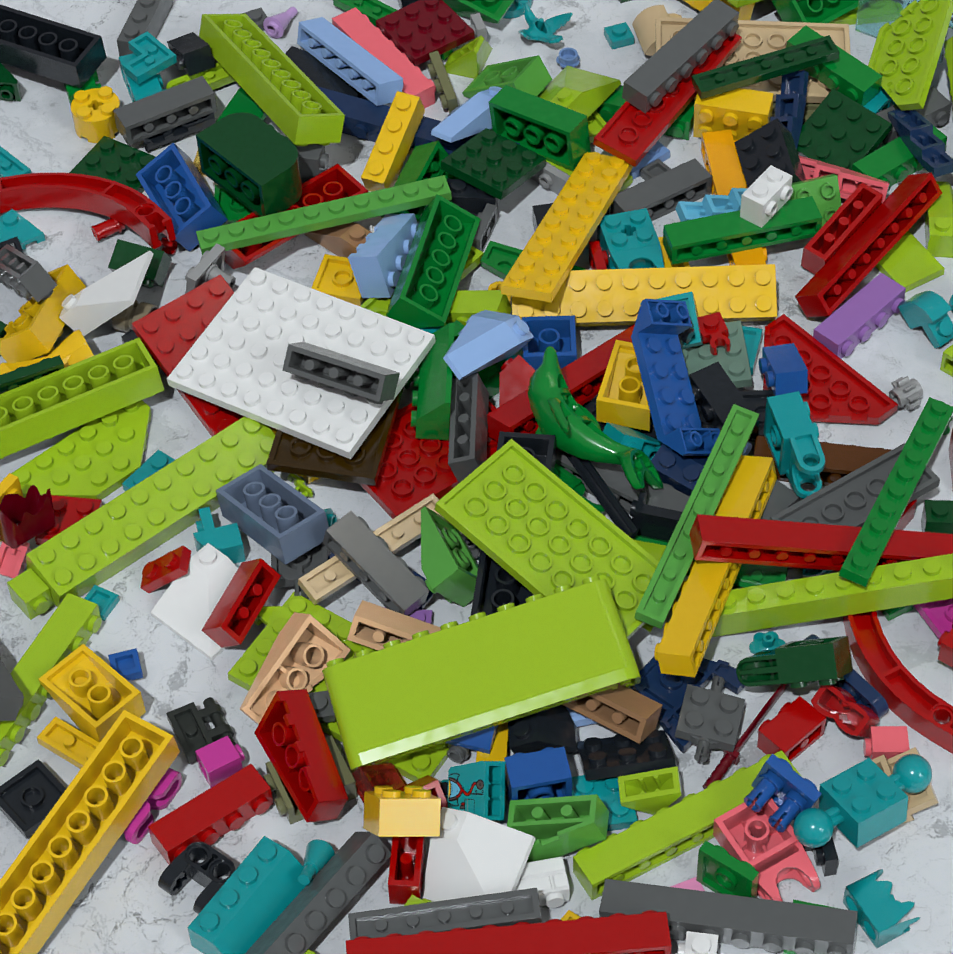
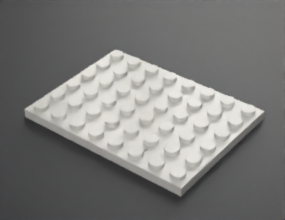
(245, 348)

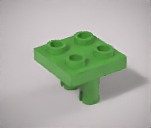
(824, 191)

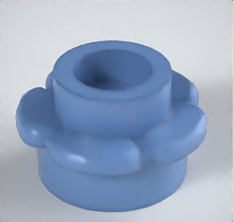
(568, 57)

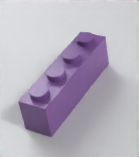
(860, 315)

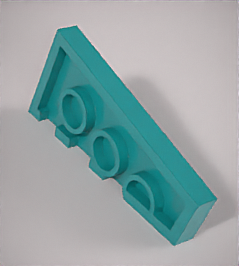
(15, 225)

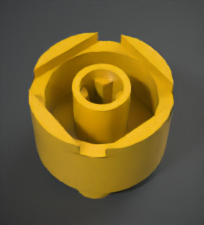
(94, 113)

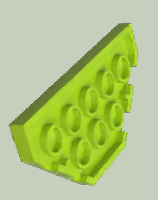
(910, 50)
(93, 458)

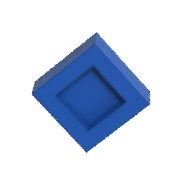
(127, 664)

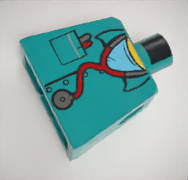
(477, 788)

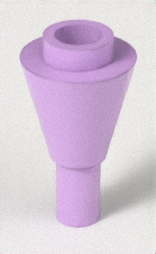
(276, 24)

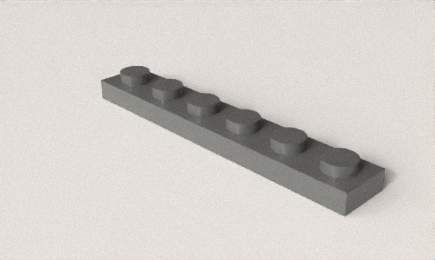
(444, 915)

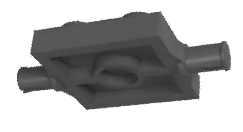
(299, 567)
(709, 718)

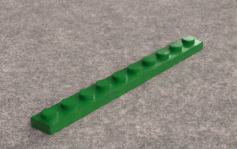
(896, 492)

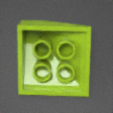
(579, 90)

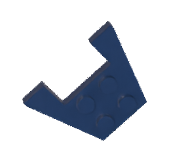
(670, 690)

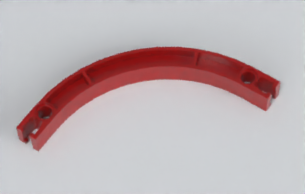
(87, 194)
(887, 674)

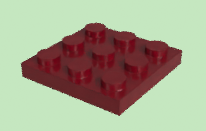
(424, 29)

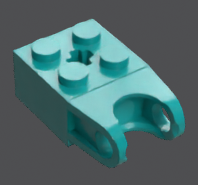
(630, 240)
(794, 441)

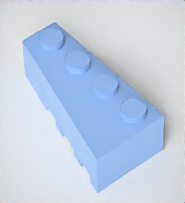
(383, 255)

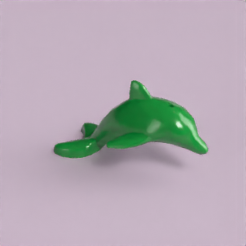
(577, 428)

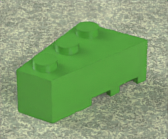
(559, 823)

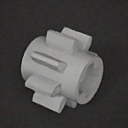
(906, 392)

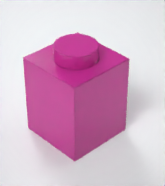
(219, 760)

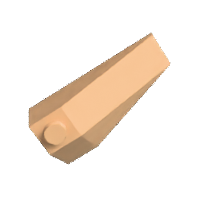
(293, 662)

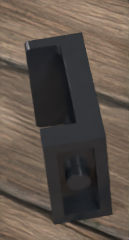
(653, 520)

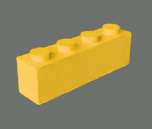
(393, 142)

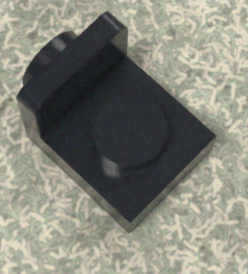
(826, 857)

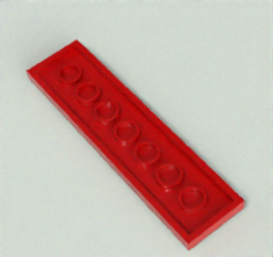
(633, 132)

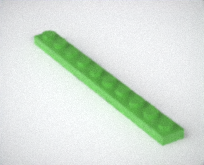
(324, 215)
(703, 500)

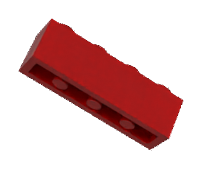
(840, 227)
(212, 813)

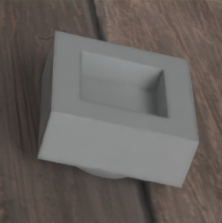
(478, 25)

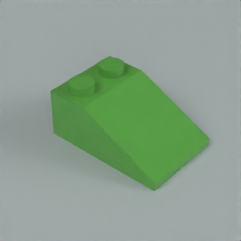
(523, 74)
(446, 559)

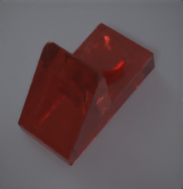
(377, 775)

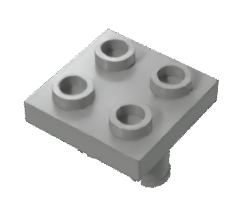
(209, 267)

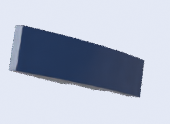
(792, 102)
(921, 142)

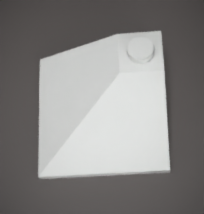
(105, 297)
(193, 598)
(474, 857)

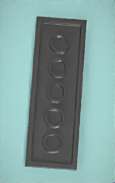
(853, 496)

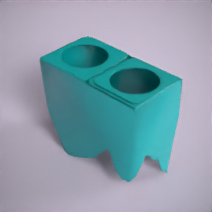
(878, 908)

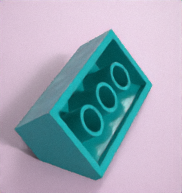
(248, 901)

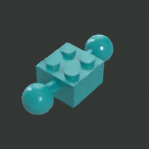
(863, 802)

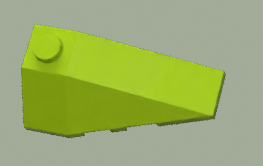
(940, 223)

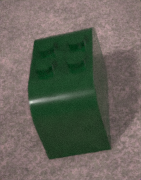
(251, 163)

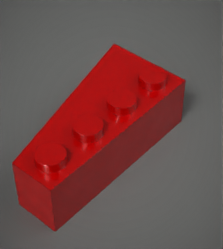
(301, 755)

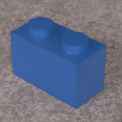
(784, 369)

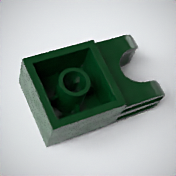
(798, 663)

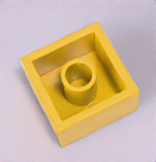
(401, 813)

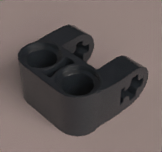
(206, 873)

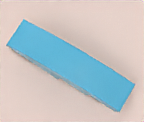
(710, 205)

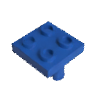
(786, 788)

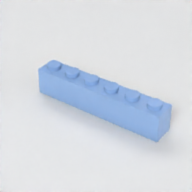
(349, 60)

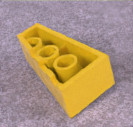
(39, 322)

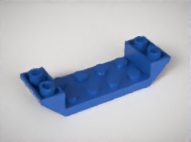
(667, 378)

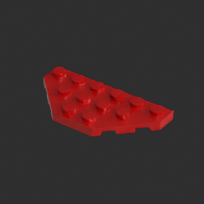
(834, 387)

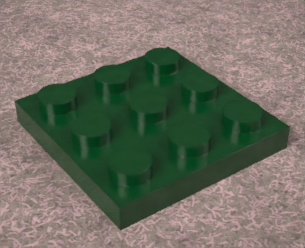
(841, 131)
(114, 162)
(493, 163)

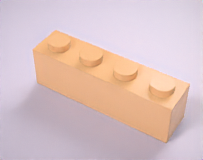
(378, 625)

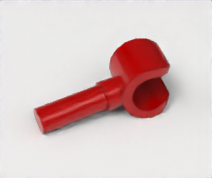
(169, 247)

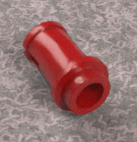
(107, 228)

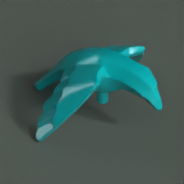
(543, 30)

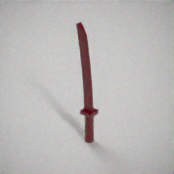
(733, 757)

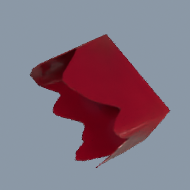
(31, 513)

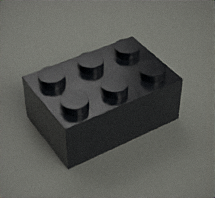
(766, 147)

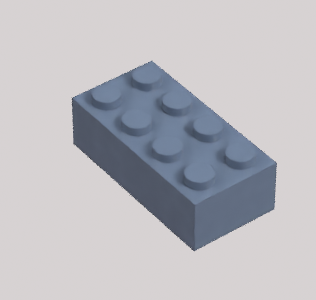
(273, 513)

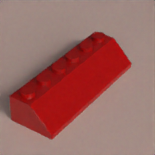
(325, 187)

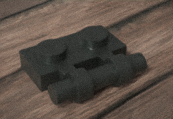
(190, 727)

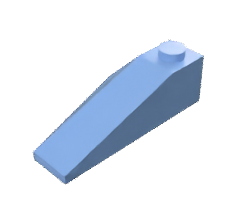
(467, 118)
(486, 341)

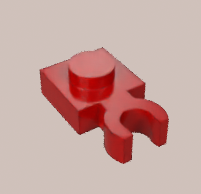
(714, 331)

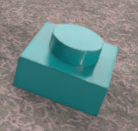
(618, 35)

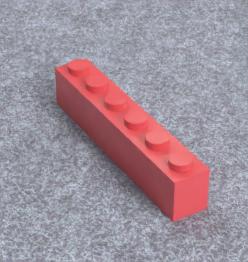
(369, 37)

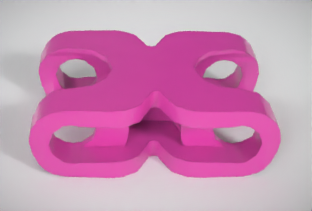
(157, 800)

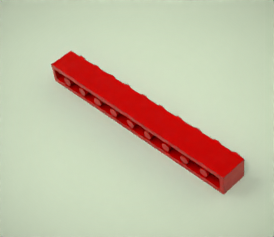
(800, 543)
(587, 935)

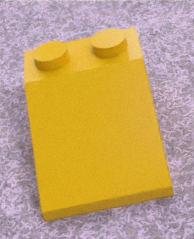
(622, 391)
(91, 692)

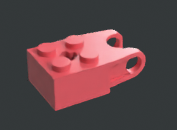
(770, 852)

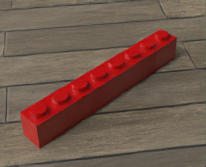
(868, 245)
(583, 381)

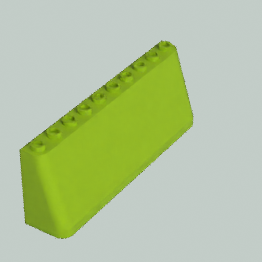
(479, 673)

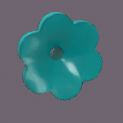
(765, 641)

